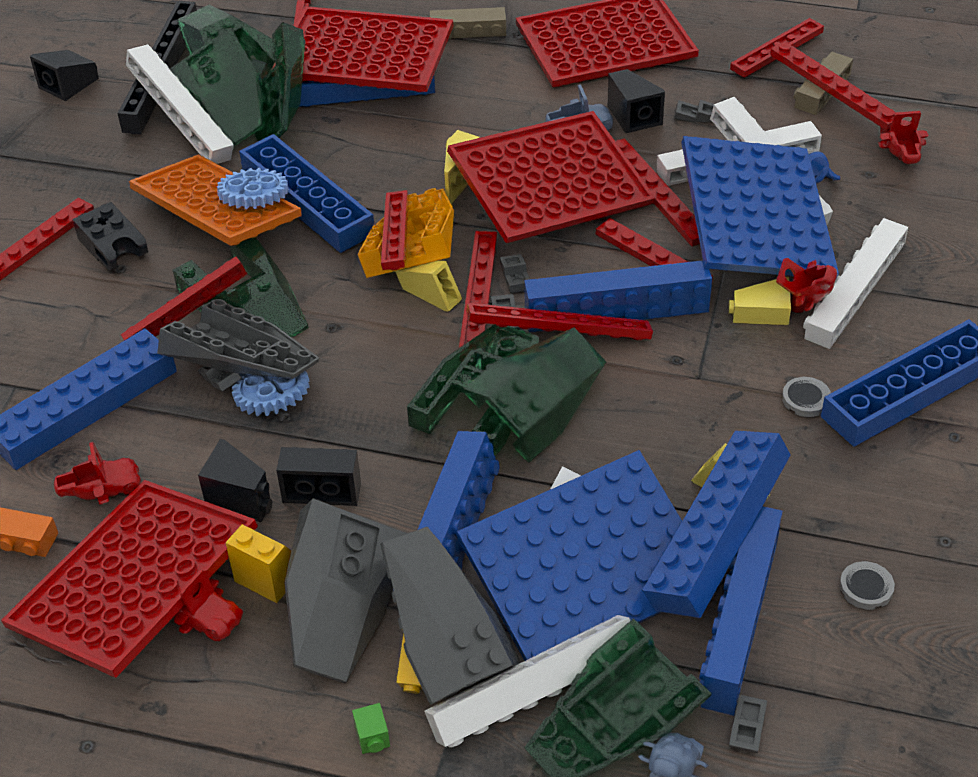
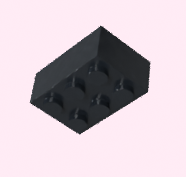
(319, 475)

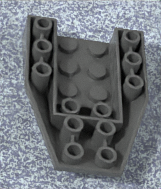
(236, 343)
(335, 588)

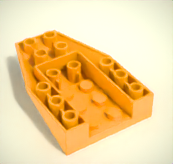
(427, 233)

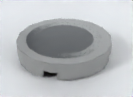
(805, 396)
(867, 585)

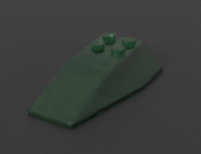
(539, 388)
(614, 705)

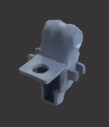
(576, 107)
(674, 756)

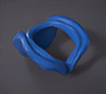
(821, 167)

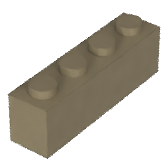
(474, 22)
(813, 98)

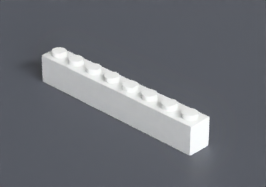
(179, 104)
(740, 126)
(672, 166)
(855, 283)
(518, 686)

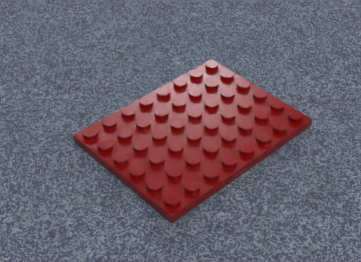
(604, 39)
(372, 48)
(550, 176)
(126, 577)

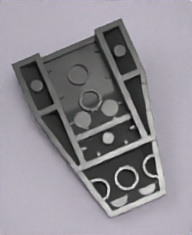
(445, 620)

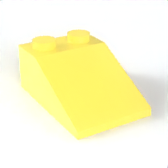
(454, 180)

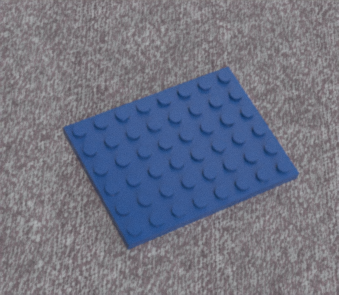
(755, 206)
(574, 553)

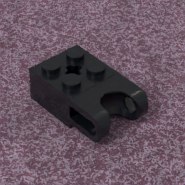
(108, 235)

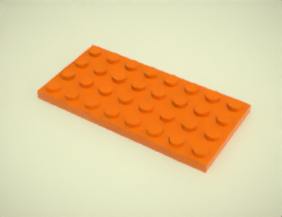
(191, 193)

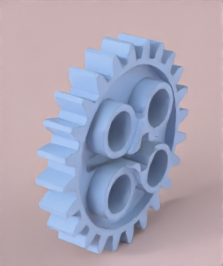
(252, 188)
(268, 393)

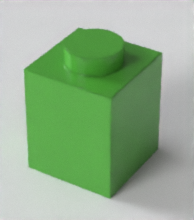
(371, 728)

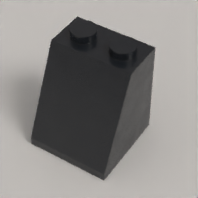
(63, 73)
(635, 101)
(235, 482)

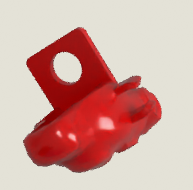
(903, 138)
(808, 284)
(98, 478)
(207, 609)

